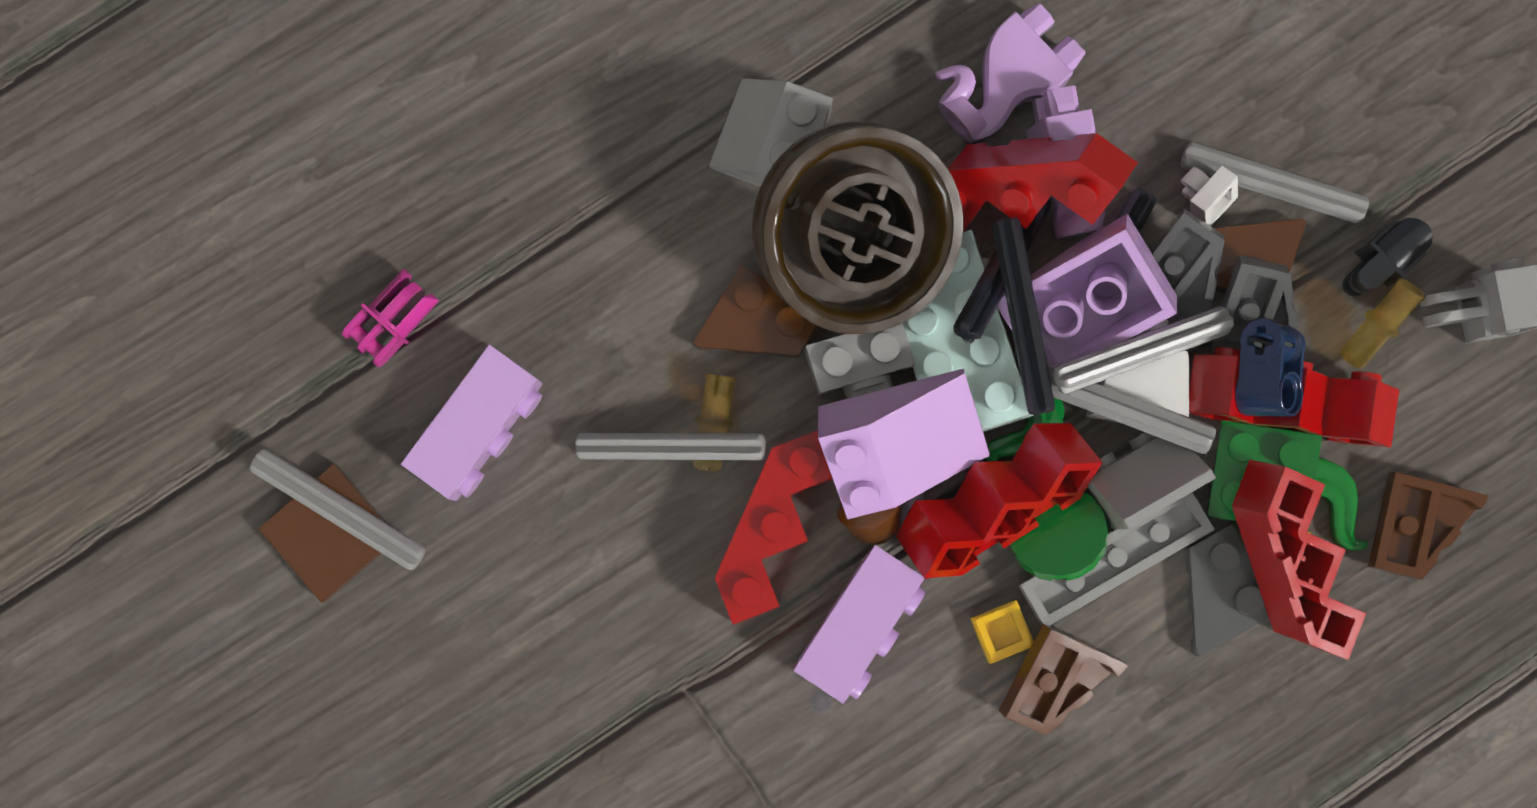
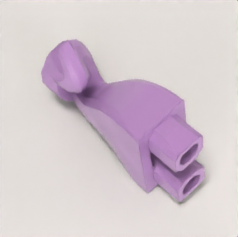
(1014, 71)
(1060, 118)

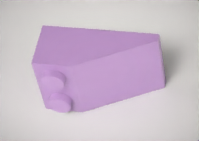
(1099, 293)
(900, 441)

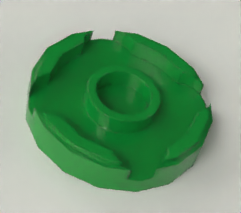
(1065, 542)

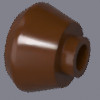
(873, 527)

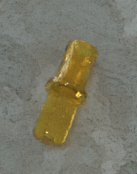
(1382, 323)
(715, 413)

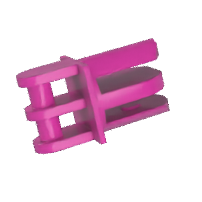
(396, 309)

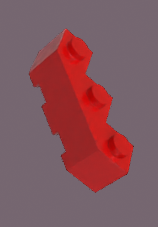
(1026, 172)
(1337, 408)
(999, 501)
(769, 525)
(1291, 564)

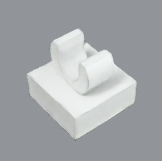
(1212, 195)

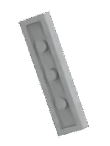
(1125, 556)

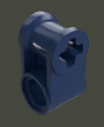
(1272, 374)

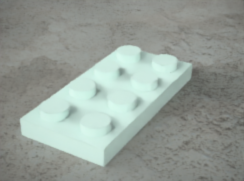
(987, 361)

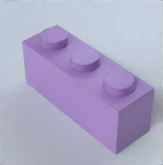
(473, 425)
(860, 625)

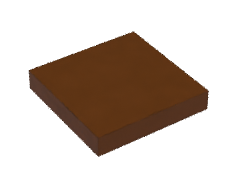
(317, 548)

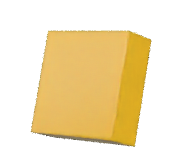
(1002, 631)

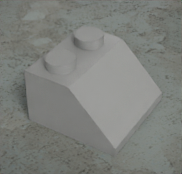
(764, 124)
(1145, 480)

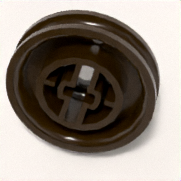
(879, 276)

